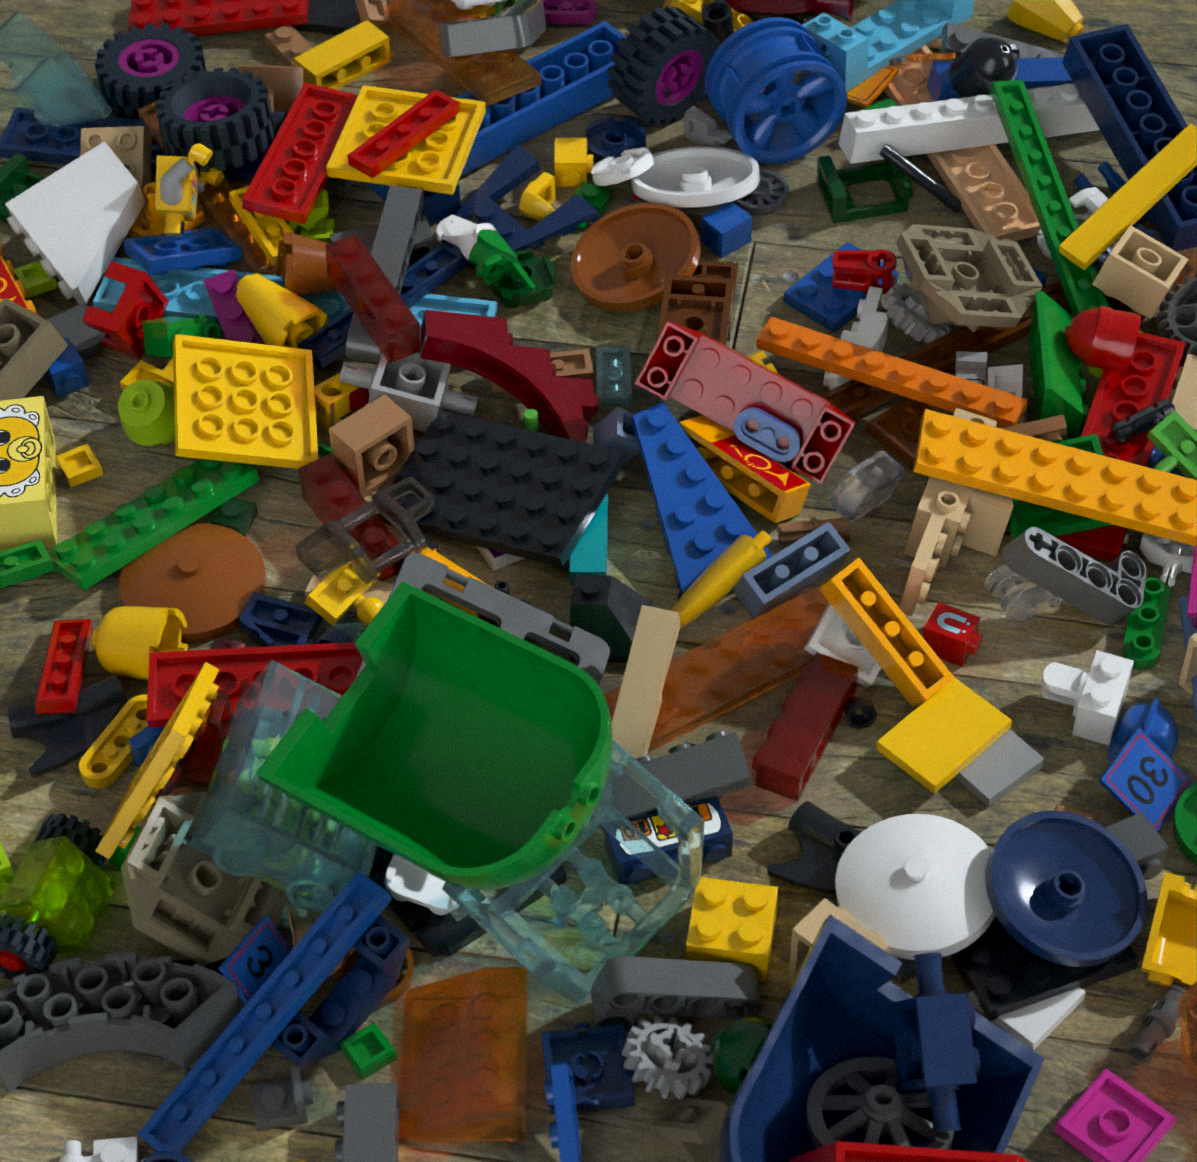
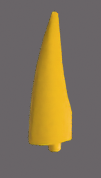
(721, 576)

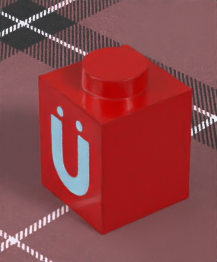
(952, 633)

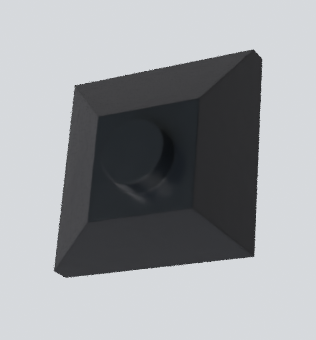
(607, 611)

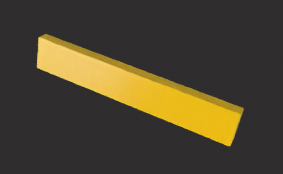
(1132, 200)

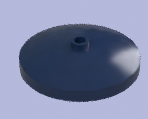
(1066, 888)

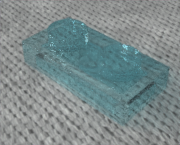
(613, 376)

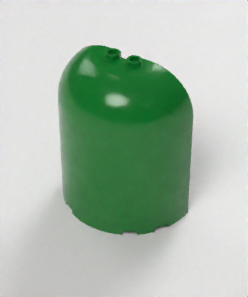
(454, 747)

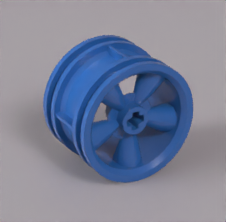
(787, 116)

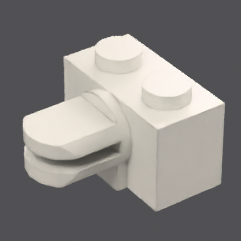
(1094, 694)

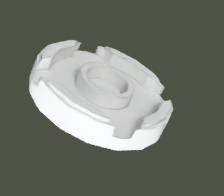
(629, 165)

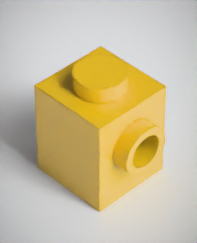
(571, 162)

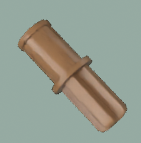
(792, 532)

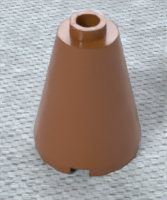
(303, 265)

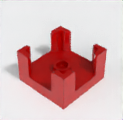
(138, 303)

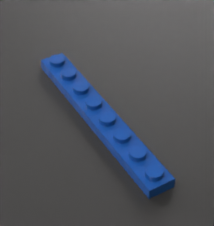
(265, 1015)

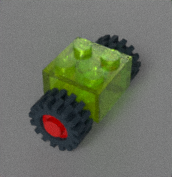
(53, 897)

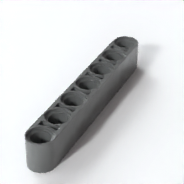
(392, 253)

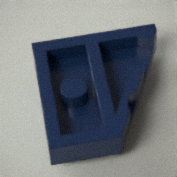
(279, 621)

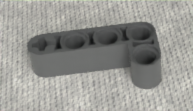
(1097, 589)
(674, 988)

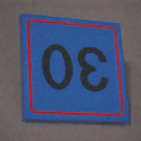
(1145, 779)
(255, 958)

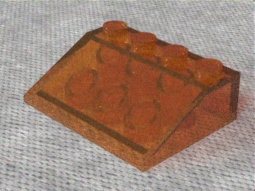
(466, 1058)

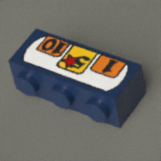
(716, 841)

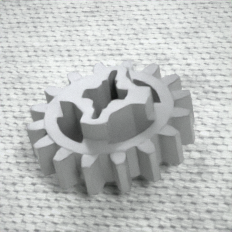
(910, 316)
(668, 1057)

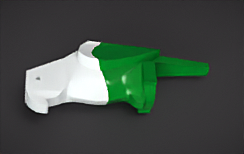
(483, 248)

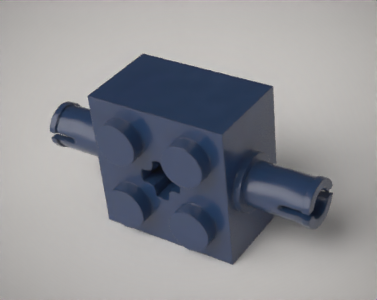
(935, 1042)

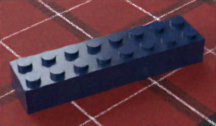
(1134, 119)

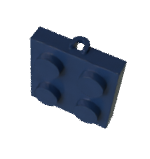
(595, 1064)

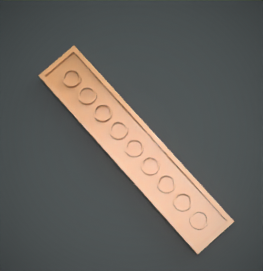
(975, 175)

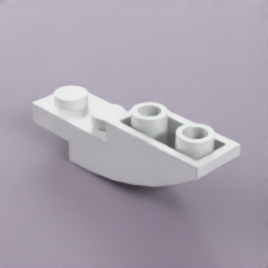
(869, 332)

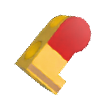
(337, 400)

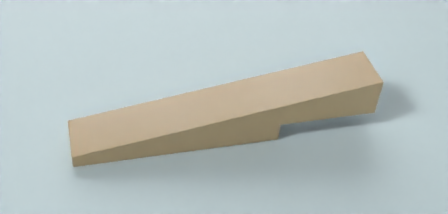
(644, 680)

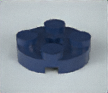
(625, 134)

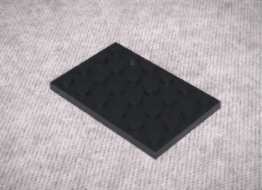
(508, 486)

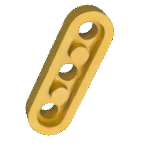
(105, 751)

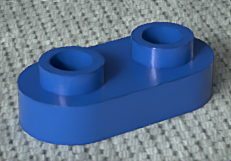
(767, 435)

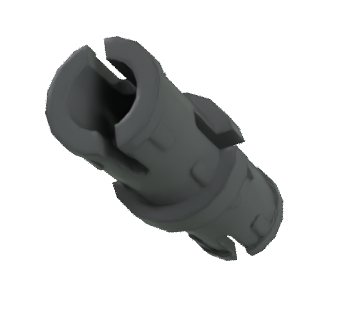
(1156, 1025)

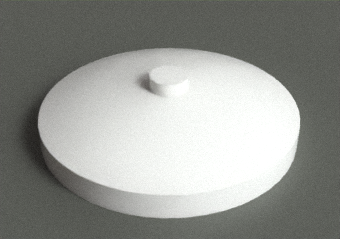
(697, 177)
(917, 884)

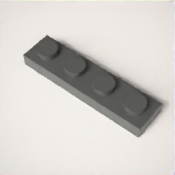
(958, 38)

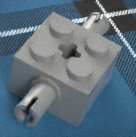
(414, 385)

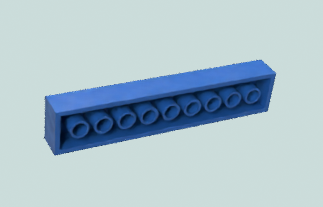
(572, 82)

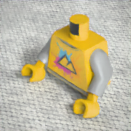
(180, 185)

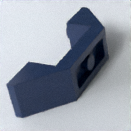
(351, 1001)

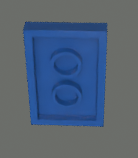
(195, 249)
(820, 301)

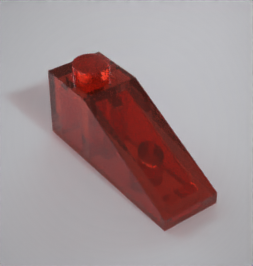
(208, 741)

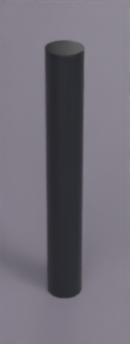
(920, 177)

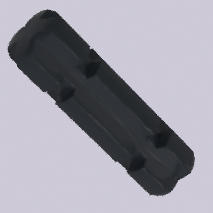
(1141, 420)

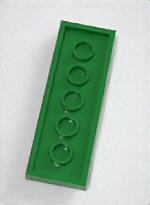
(149, 519)

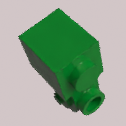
(160, 332)

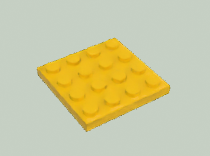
(431, 164)
(244, 402)
(160, 762)

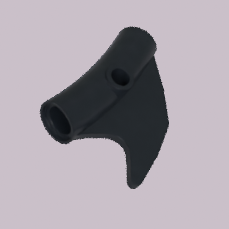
(68, 734)
(822, 844)

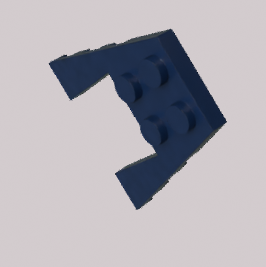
(508, 175)

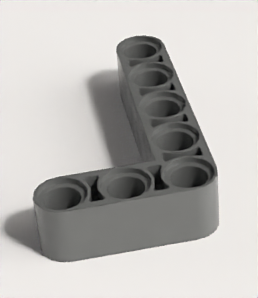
(513, 29)

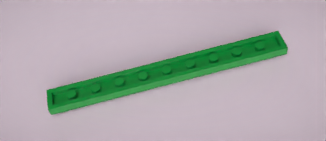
(1044, 190)

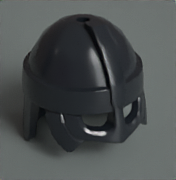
(982, 64)

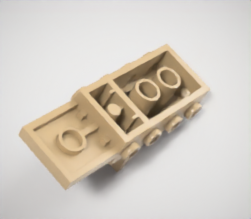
(950, 518)

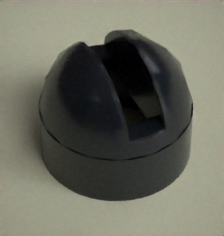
(868, 712)

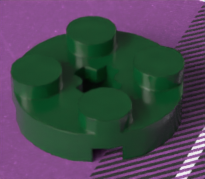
(515, 293)

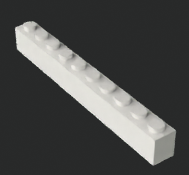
(956, 124)

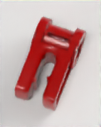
(862, 269)

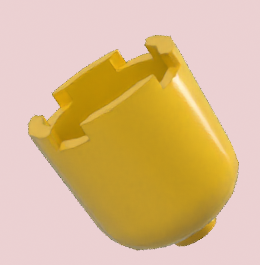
(131, 633)

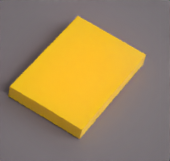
(943, 735)

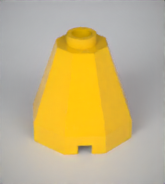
(1047, 17)

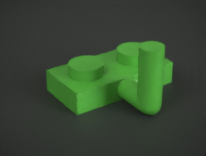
(1178, 443)

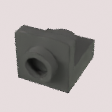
(282, 1101)

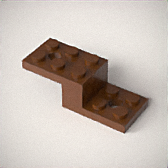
(702, 300)

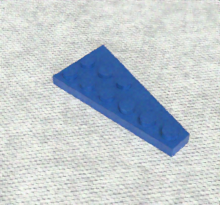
(691, 502)

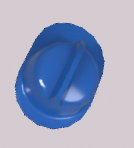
(1153, 720)

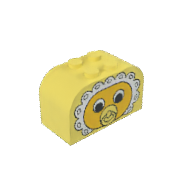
(27, 474)

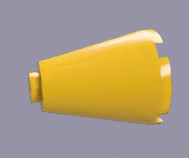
(277, 312)

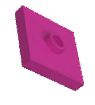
(1114, 1122)

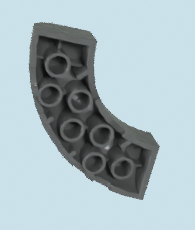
(109, 1007)

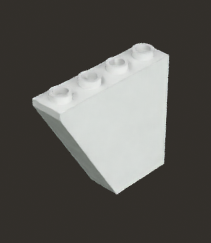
(78, 219)

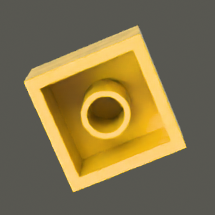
(733, 923)

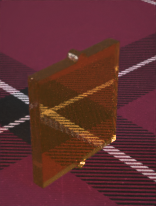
(920, 59)

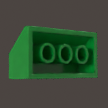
(1055, 367)

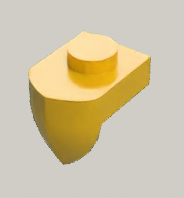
(538, 197)

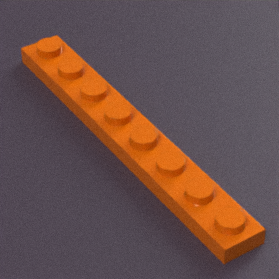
(889, 372)

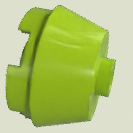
(148, 412)

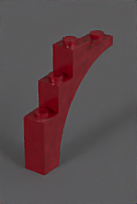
(527, 373)

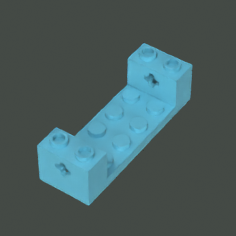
(887, 34)

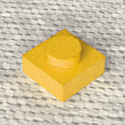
(79, 465)

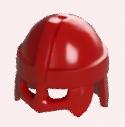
(1104, 337)

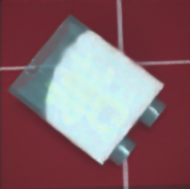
(261, 830)

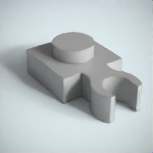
(703, 131)

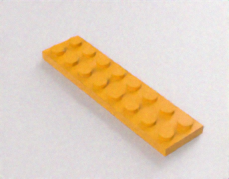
(1057, 476)

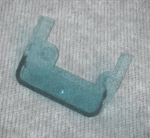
(49, 76)

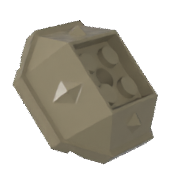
(967, 276)
(171, 902)

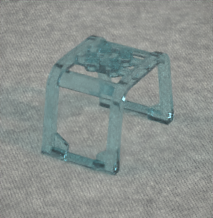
(536, 953)

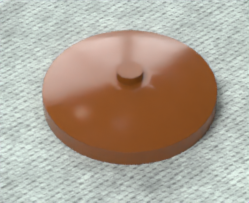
(628, 252)
(201, 572)

